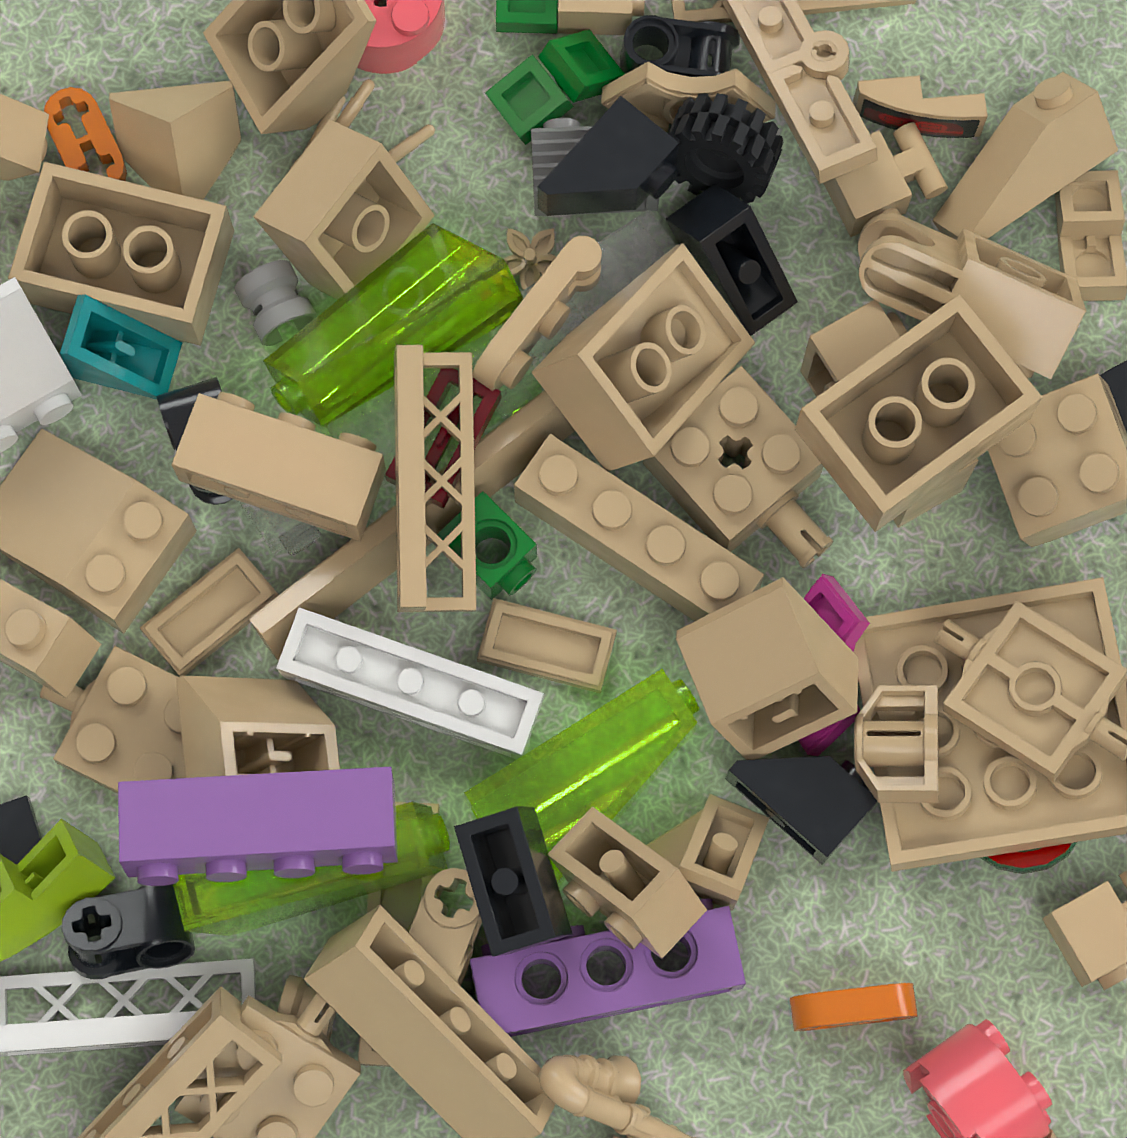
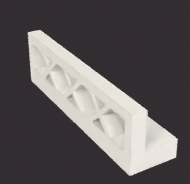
(410, 684)
(110, 1031)

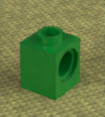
(493, 522)

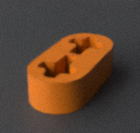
(97, 131)
(853, 1006)

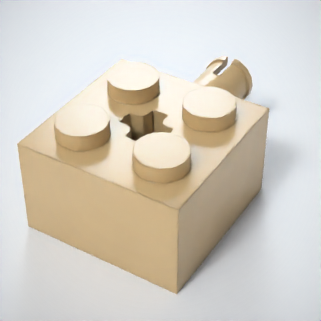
(734, 501)

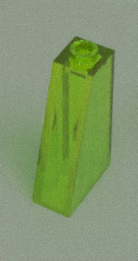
(426, 294)
(596, 761)
(267, 899)

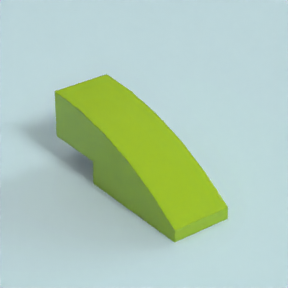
(46, 884)

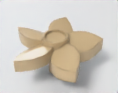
(530, 259)

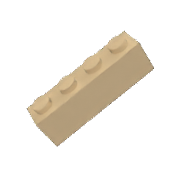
(632, 532)
(430, 1030)

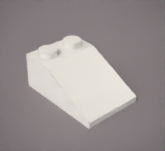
(32, 373)

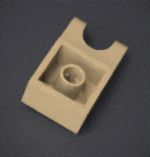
(1017, 298)

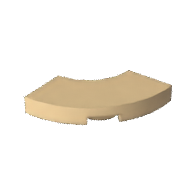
(661, 93)

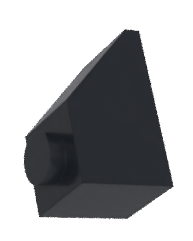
(612, 166)
(734, 256)
(806, 798)

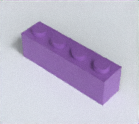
(257, 824)

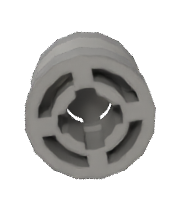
(274, 300)

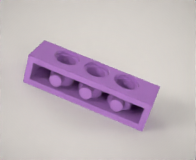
(711, 970)

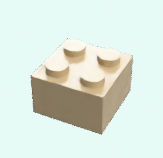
(342, 210)
(1065, 463)

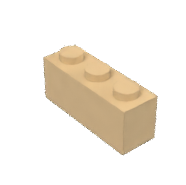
(280, 464)

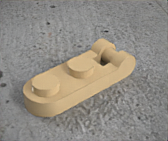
(539, 313)

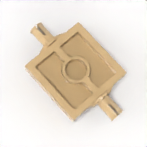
(1034, 690)
(123, 724)
(299, 1092)

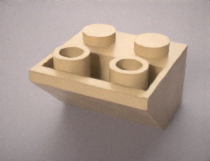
(769, 670)
(252, 727)

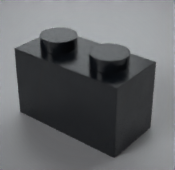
(513, 880)

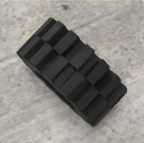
(725, 146)

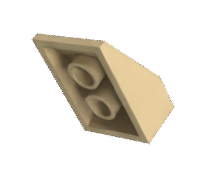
(290, 56)
(644, 360)
(89, 529)

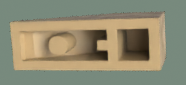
(1029, 157)

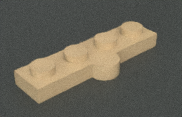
(805, 81)

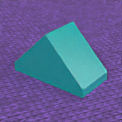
(118, 350)

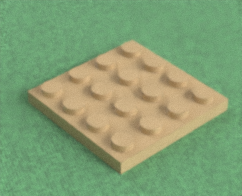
(985, 794)

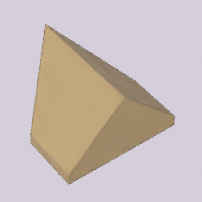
(177, 134)
(714, 849)

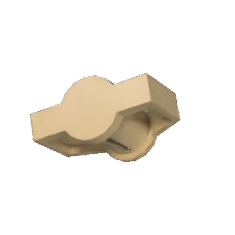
(899, 743)

